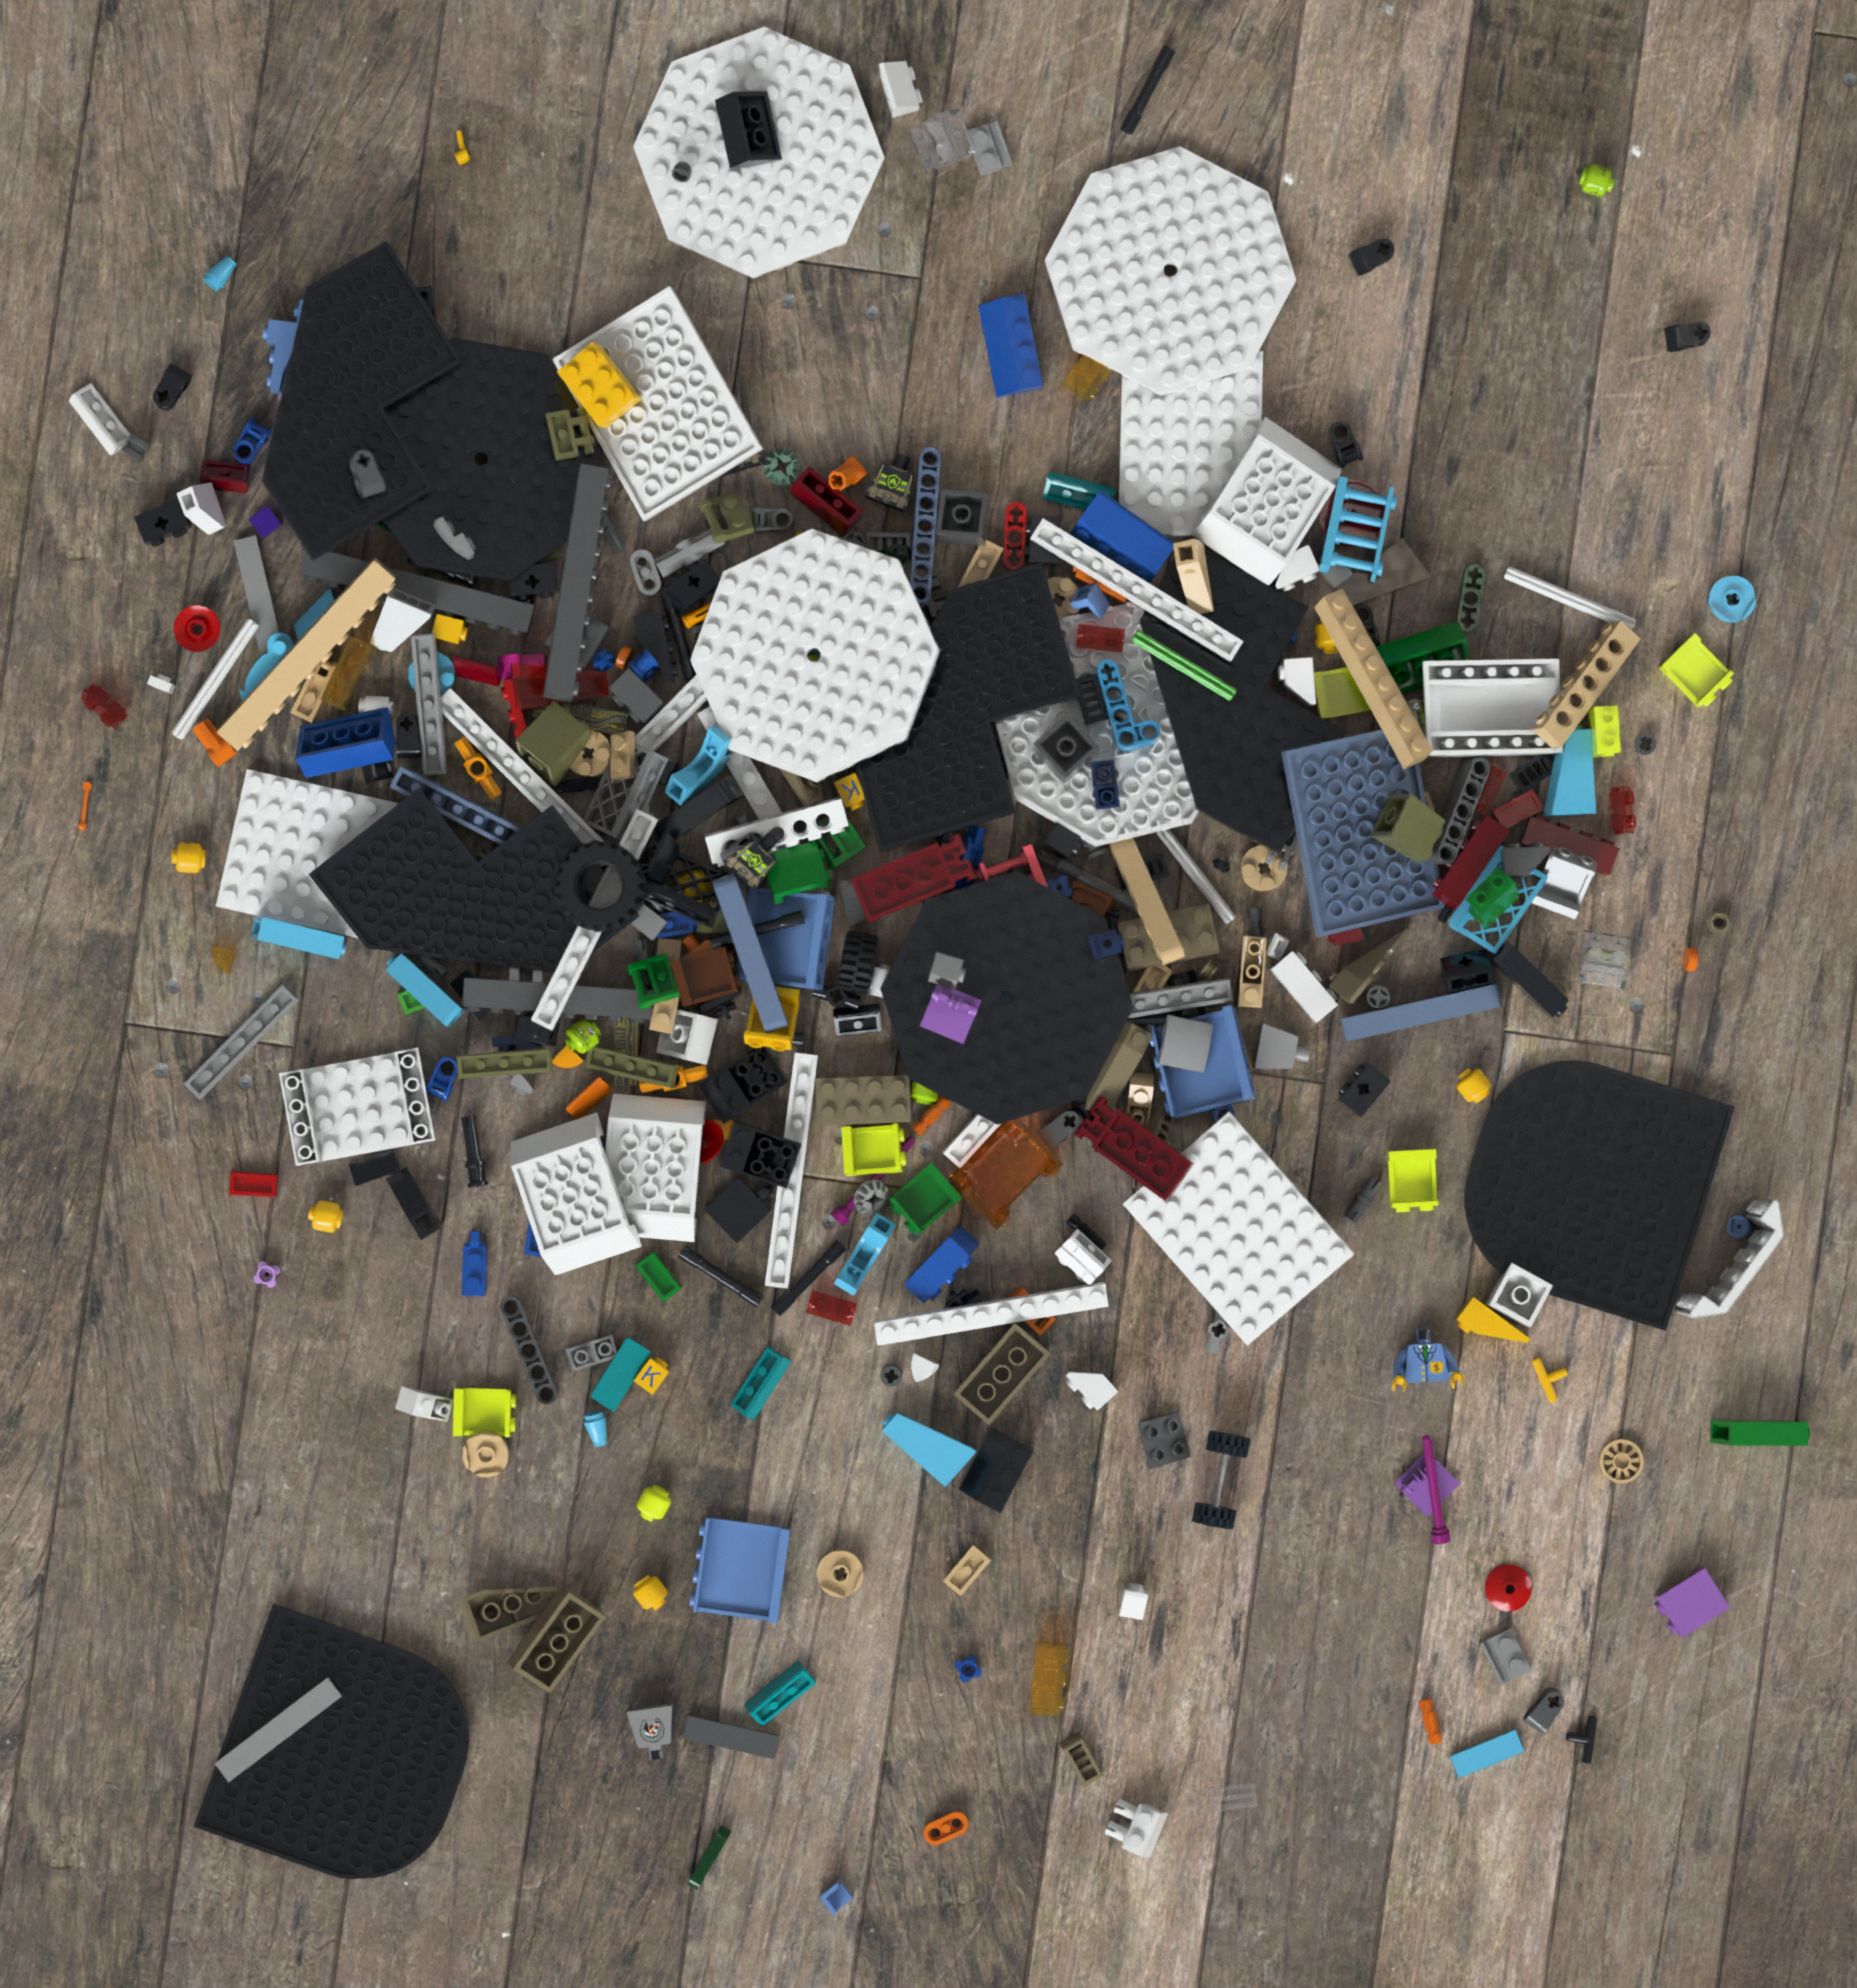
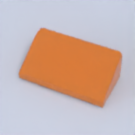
(589, 1098)

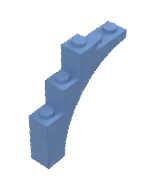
(281, 336)

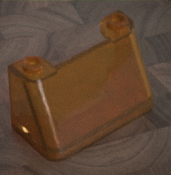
(1003, 1170)

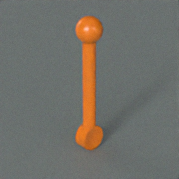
(87, 786)

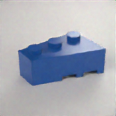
(941, 1265)

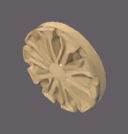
(1621, 1461)

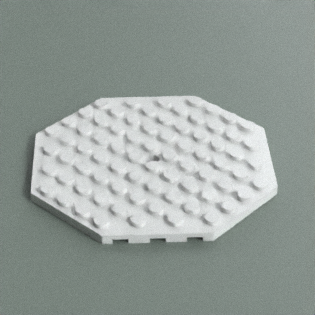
(770, 211)
(1179, 326)
(869, 666)
(1149, 779)

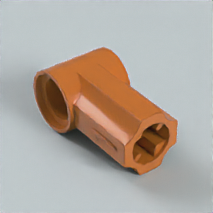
(848, 474)
(217, 748)

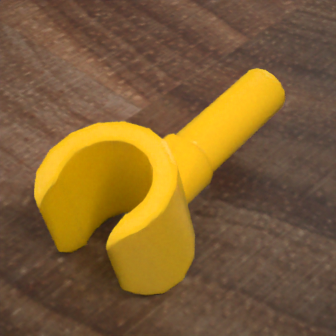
(462, 155)

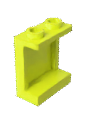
(1696, 671)
(1338, 694)
(1604, 730)
(873, 1150)
(1412, 1179)
(483, 1410)

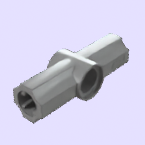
(686, 553)

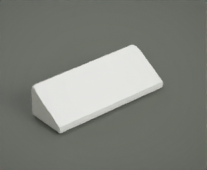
(100, 418)

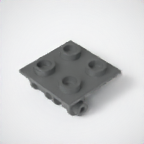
(1163, 1440)

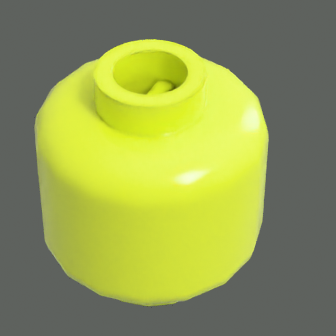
(653, 1503)

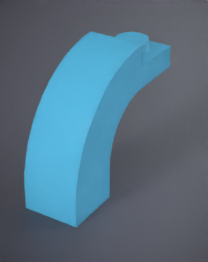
(702, 770)
(865, 1254)

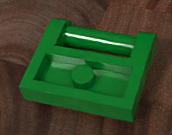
(847, 841)
(660, 977)

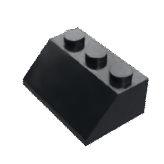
(748, 129)
(996, 1470)

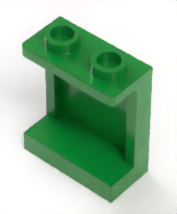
(797, 870)
(1492, 897)
(924, 1199)

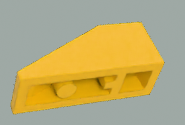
(1483, 1321)

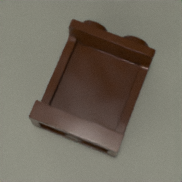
(705, 976)

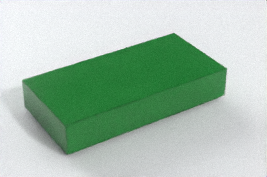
(658, 1276)

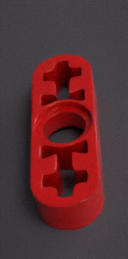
(1009, 519)

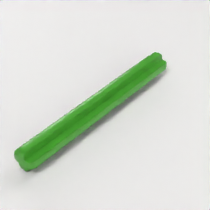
(1184, 665)

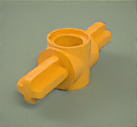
(485, 778)
(686, 1076)

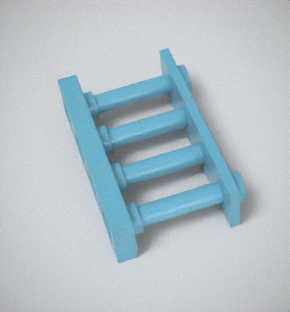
(1336, 536)

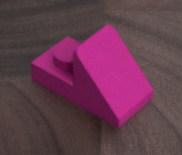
(504, 662)

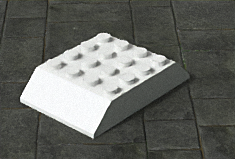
(1488, 706)

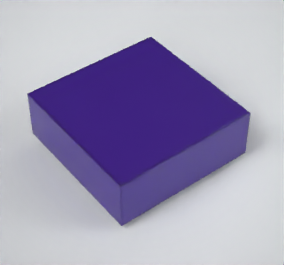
(265, 521)

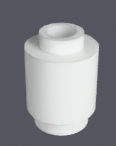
(375, 702)
(877, 979)

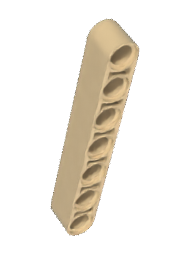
(1147, 900)

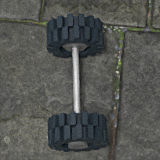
(1214, 1514)

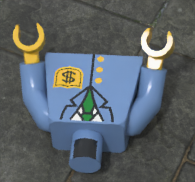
(1425, 1363)

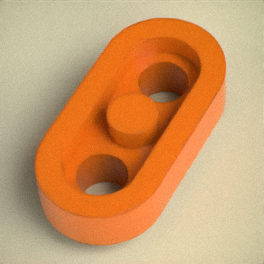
(946, 1828)

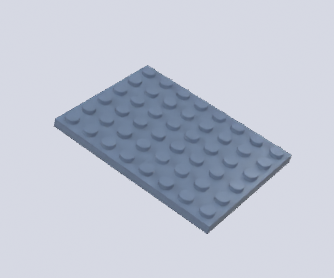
(1335, 803)

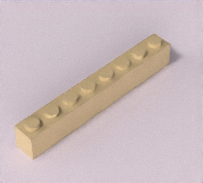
(1373, 678)

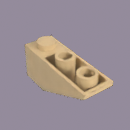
(1193, 574)
(1252, 972)
(1140, 1097)

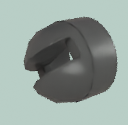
(682, 172)

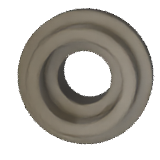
(1725, 922)

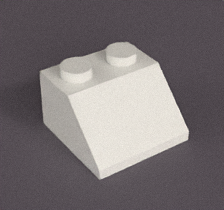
(898, 87)
(1298, 679)
(690, 1037)
(1519, 1295)

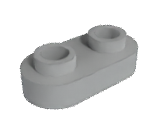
(645, 573)

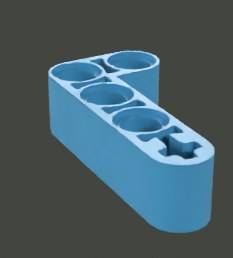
(1121, 705)

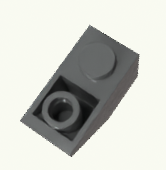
(1521, 861)

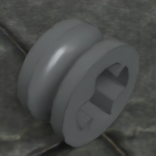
(1652, 746)

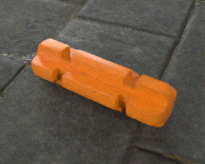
(931, 1115)
(1430, 1721)

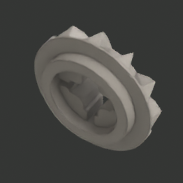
(866, 1191)

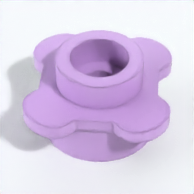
(261, 1278)

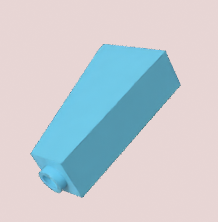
(1572, 778)
(298, 937)
(424, 989)
(931, 1449)

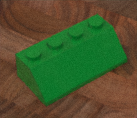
(1406, 655)

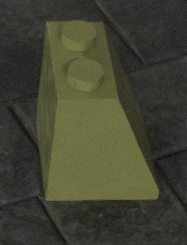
(553, 742)
(1408, 827)

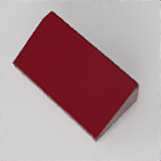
(226, 475)
(477, 671)

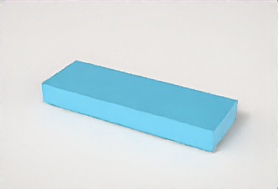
(1486, 1753)

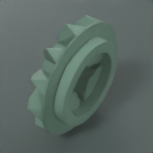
(778, 477)

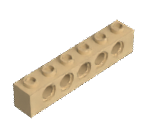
(1623, 642)

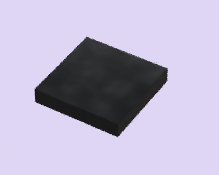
(737, 1210)

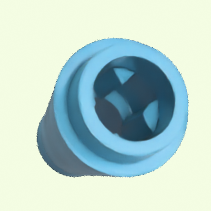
(219, 273)
(596, 1426)

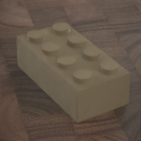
(1193, 928)
(863, 1100)
(1001, 1373)
(556, 1638)

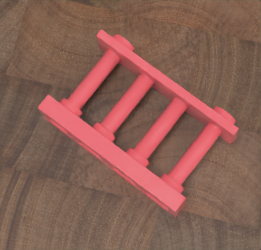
(1026, 857)

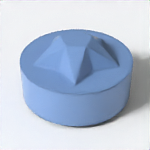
(1739, 1226)

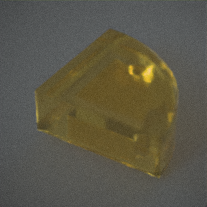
(223, 959)

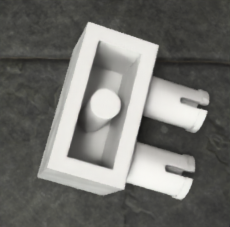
(1144, 1829)

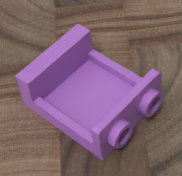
(1691, 1603)

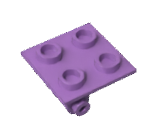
(950, 1013)
(1415, 1484)

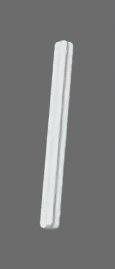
(1567, 597)
(215, 679)
(1196, 875)

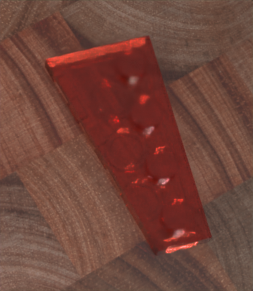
(530, 681)

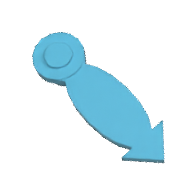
(277, 647)

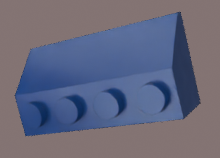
(1010, 346)
(1123, 537)
(345, 742)

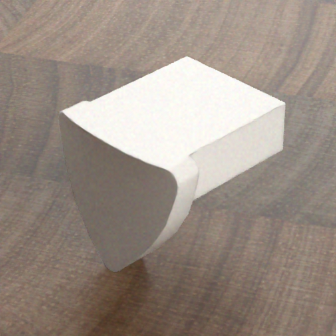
(922, 1367)

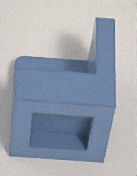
(1090, 597)
(835, 1896)

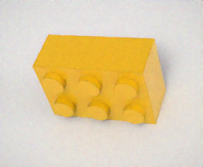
(599, 385)

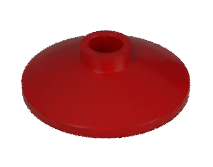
(188, 620)
(714, 1137)
(1499, 1579)

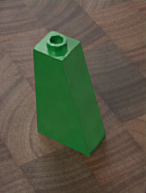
(1759, 1432)

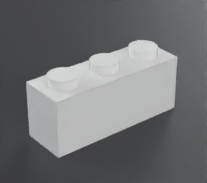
(1304, 986)

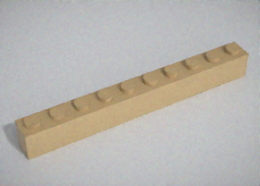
(306, 653)

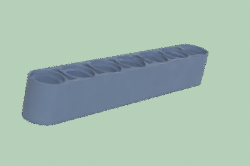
(927, 517)
(750, 953)
(1421, 1012)

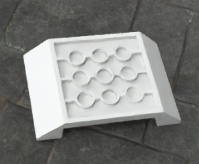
(1268, 502)
(357, 1107)
(656, 1162)
(571, 1195)
(1719, 1299)

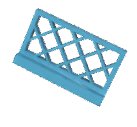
(1462, 917)

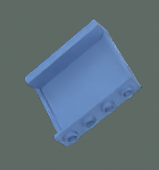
(798, 953)
(1225, 1076)
(740, 1569)

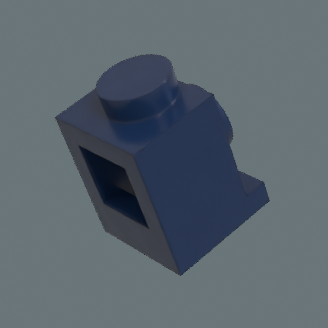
(1099, 950)

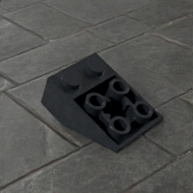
(742, 1084)
(759, 1154)

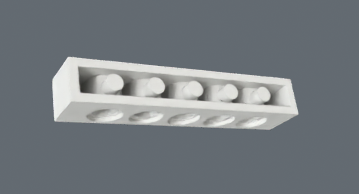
(832, 807)

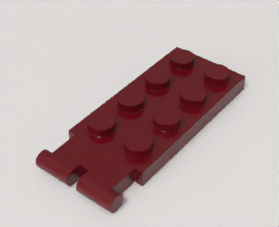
(912, 878)
(1135, 1149)

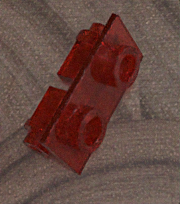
(1100, 638)
(95, 698)
(1490, 790)
(1623, 801)
(831, 1308)

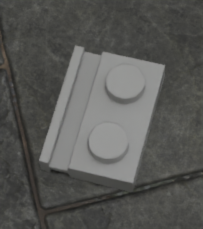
(989, 148)
(1505, 1656)

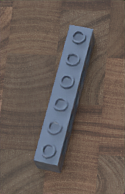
(456, 806)

